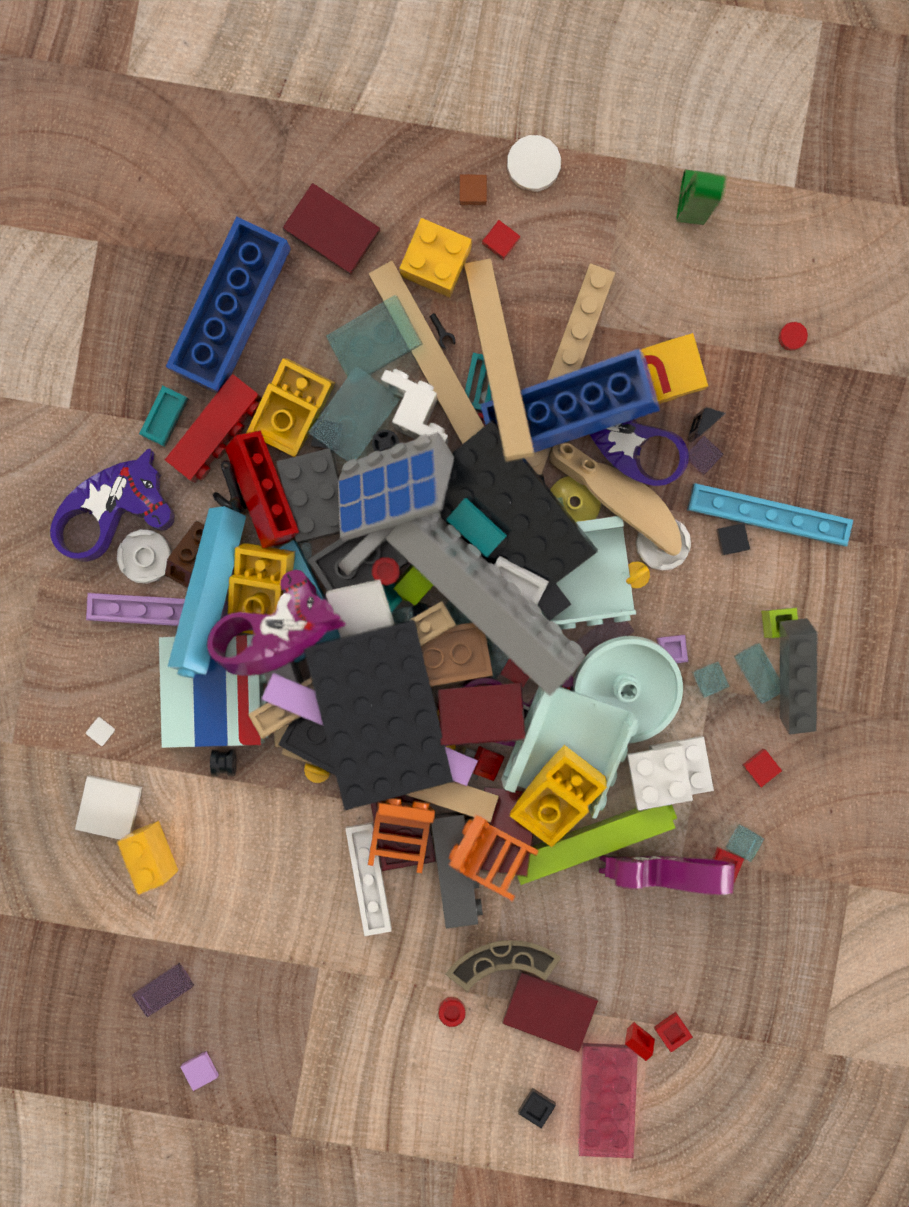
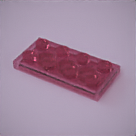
(607, 1101)

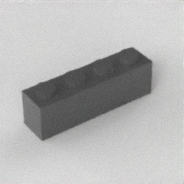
(798, 676)
(456, 889)

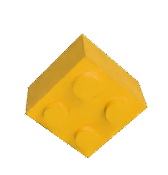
(435, 257)

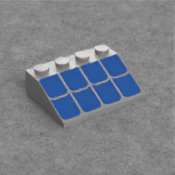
(393, 486)

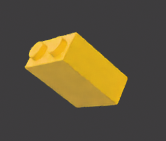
(148, 857)

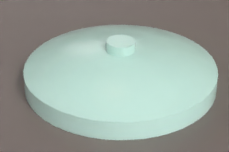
(635, 677)

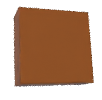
(473, 189)

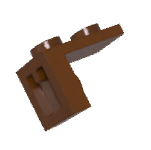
(182, 559)

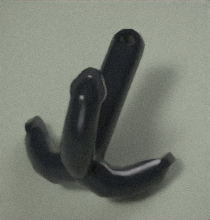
(236, 501)

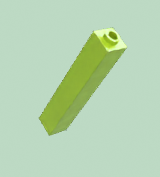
(599, 840)

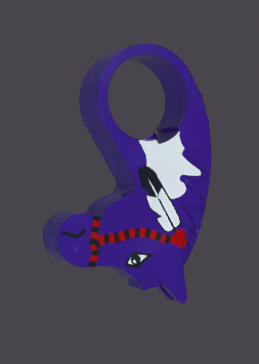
(622, 445)
(107, 495)

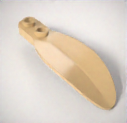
(622, 495)

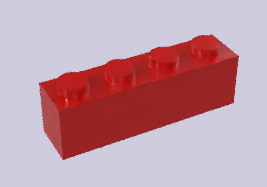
(213, 429)
(261, 489)

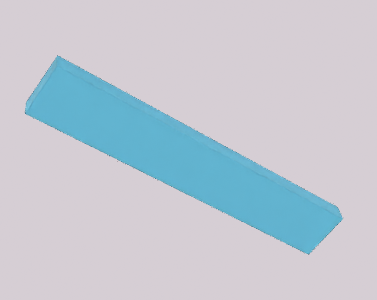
(770, 515)

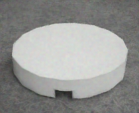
(533, 163)
(143, 556)
(659, 559)

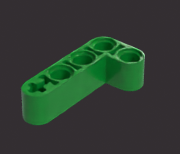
(699, 196)

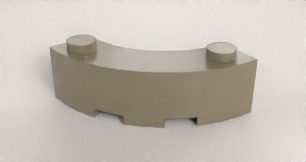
(500, 957)

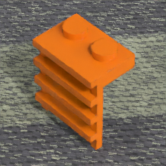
(396, 812)
(475, 848)

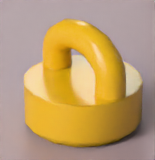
(639, 575)
(316, 773)

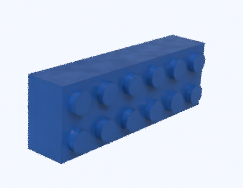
(228, 305)
(586, 400)

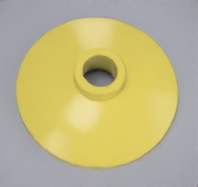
(568, 488)

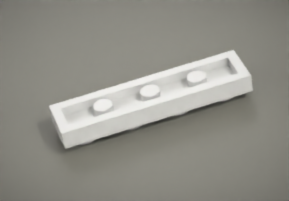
(368, 881)

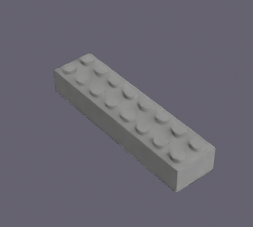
(488, 599)

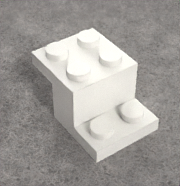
(415, 407)
(670, 773)

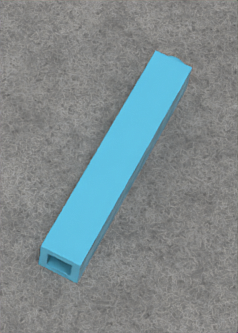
(206, 591)

